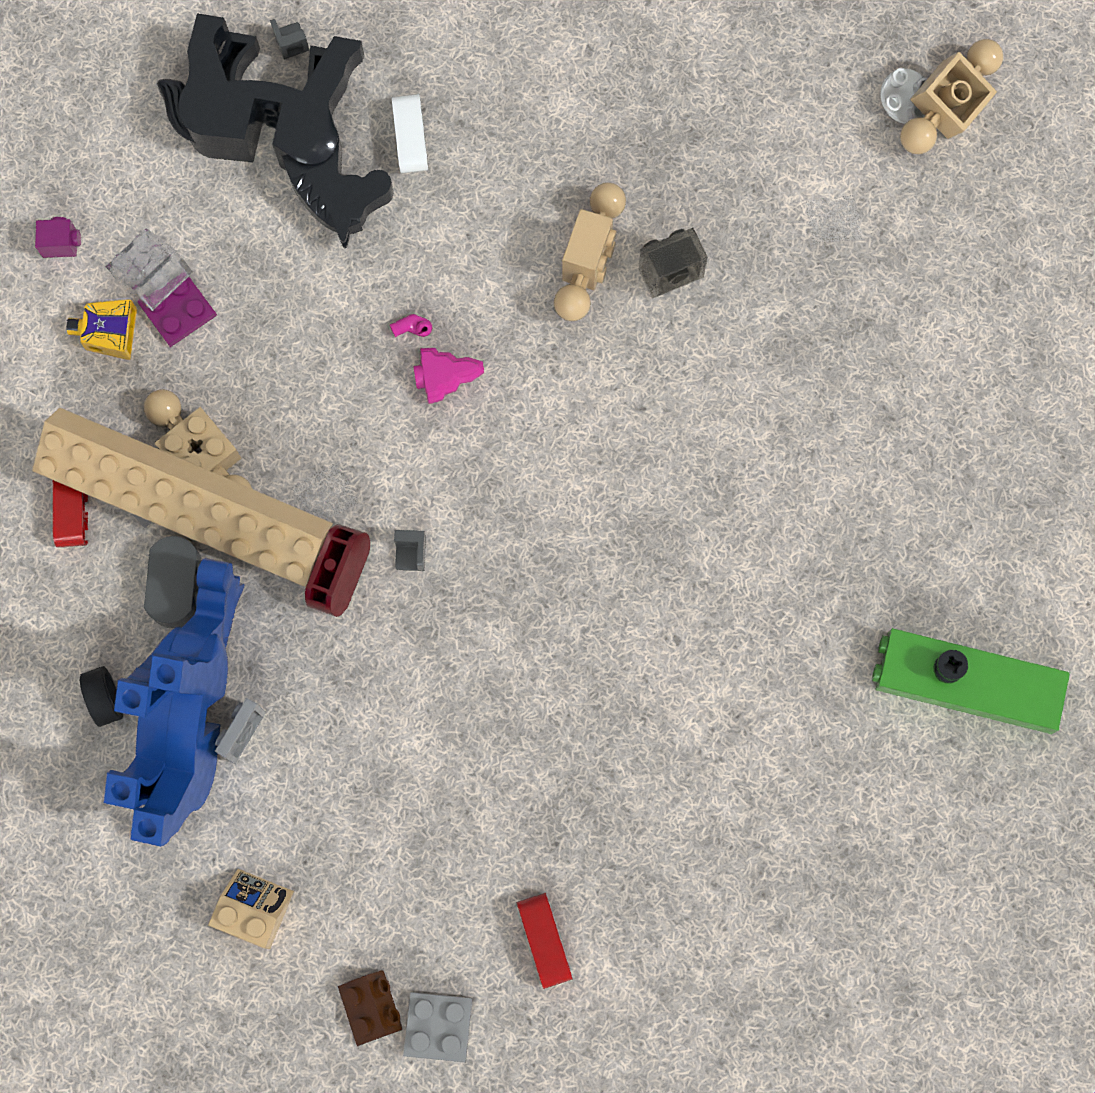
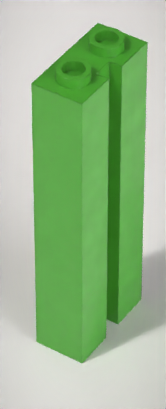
(991, 688)

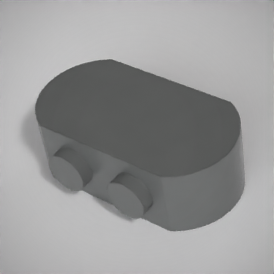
(172, 581)

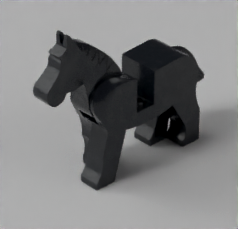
(227, 116)

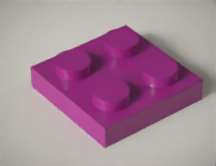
(180, 313)

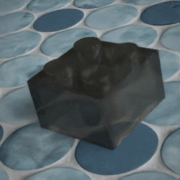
(672, 262)

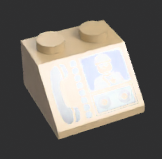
(251, 909)

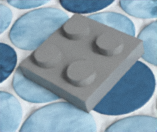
(245, 722)
(438, 1027)

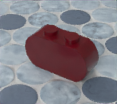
(337, 570)

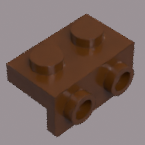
(370, 1007)

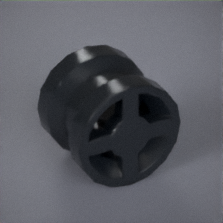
(944, 668)

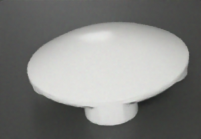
(897, 92)

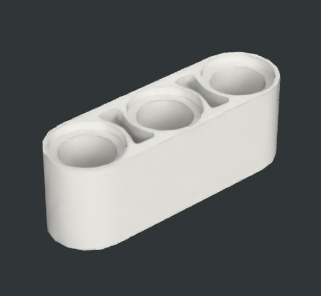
(409, 133)

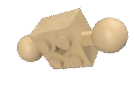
(952, 96)
(588, 251)
(188, 434)

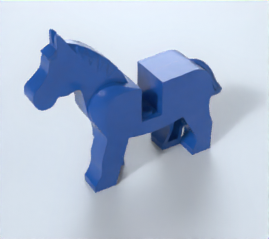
(171, 699)

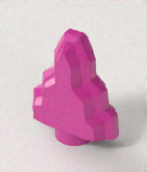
(443, 373)

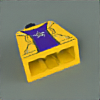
(106, 328)

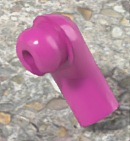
(413, 324)

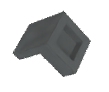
(290, 39)
(410, 550)

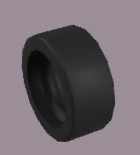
(100, 696)

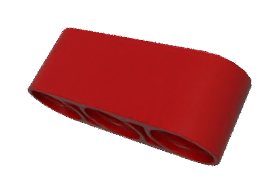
(69, 516)
(544, 940)

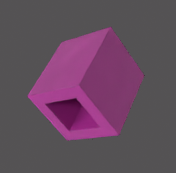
(57, 238)

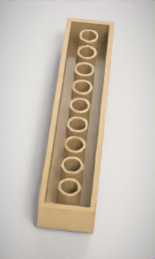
(180, 496)

